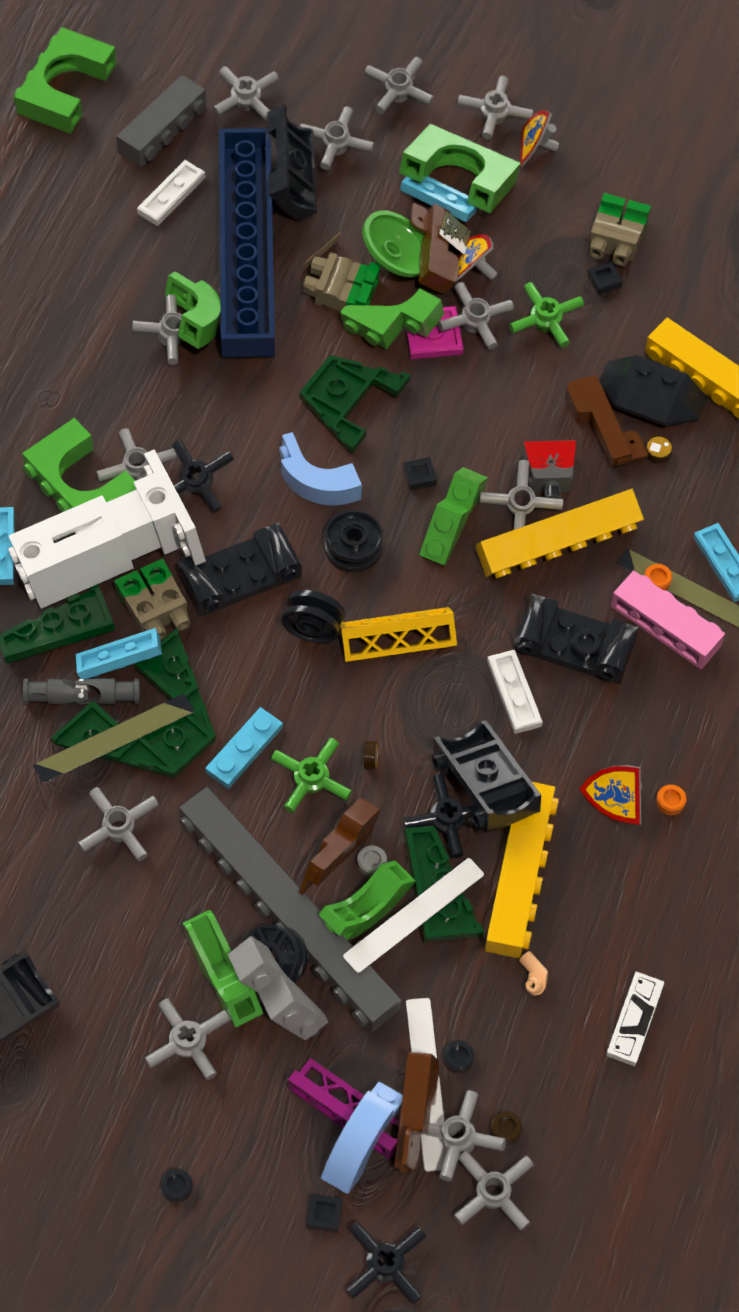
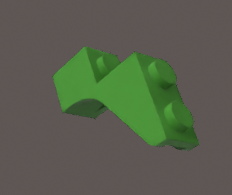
(384, 323)
(452, 515)
(212, 956)

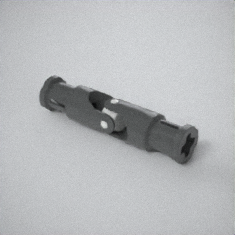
(67, 691)

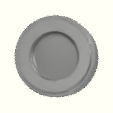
(370, 859)

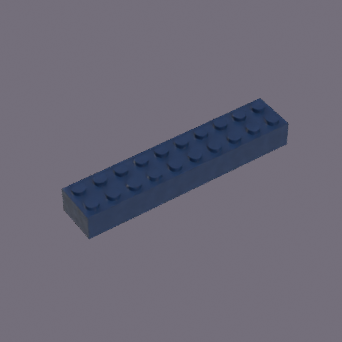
(246, 243)

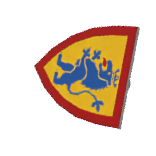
(537, 133)
(475, 253)
(616, 792)

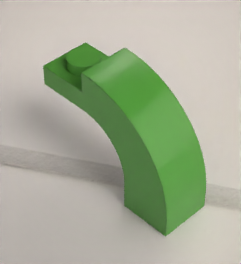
(203, 307)
(369, 903)

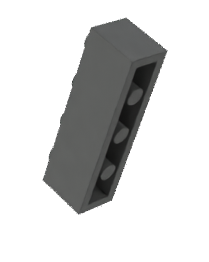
(161, 121)

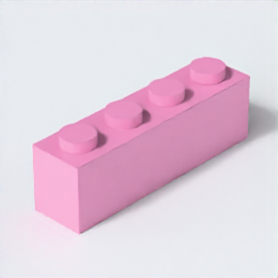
(667, 619)

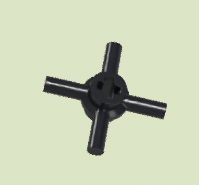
(205, 471)
(439, 818)
(385, 1274)

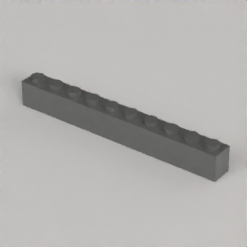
(279, 899)

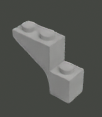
(280, 996)

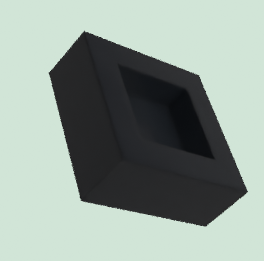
(604, 278)
(420, 473)
(324, 1213)

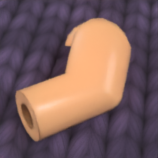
(537, 974)

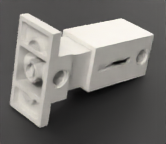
(103, 537)

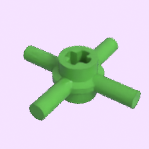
(546, 314)
(311, 775)

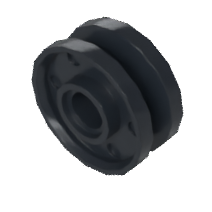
(353, 555)
(313, 616)
(288, 945)

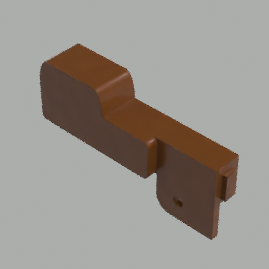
(437, 264)
(590, 405)
(351, 832)
(418, 1096)

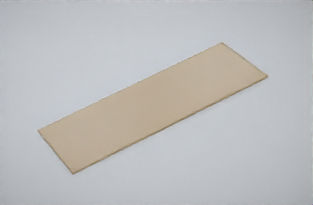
(321, 251)

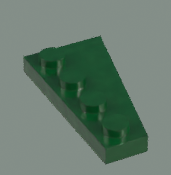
(69, 623)
(428, 865)

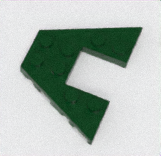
(167, 748)

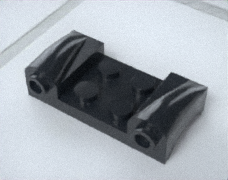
(294, 180)
(240, 570)
(548, 635)
(489, 776)
(22, 995)

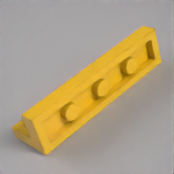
(398, 623)

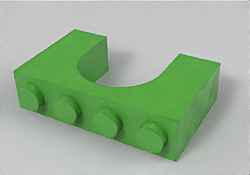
(65, 53)
(439, 148)
(55, 454)

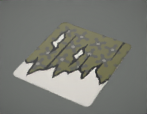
(455, 232)

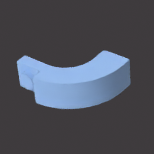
(316, 484)
(360, 1137)

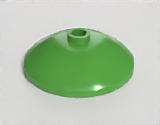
(393, 243)

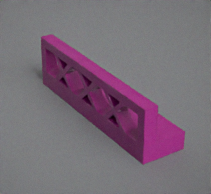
(333, 1108)

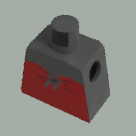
(550, 466)

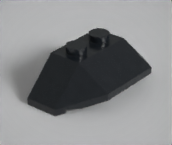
(652, 391)

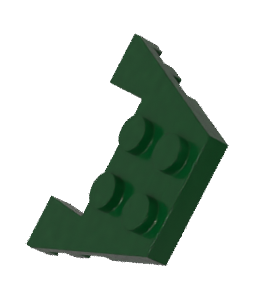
(339, 388)

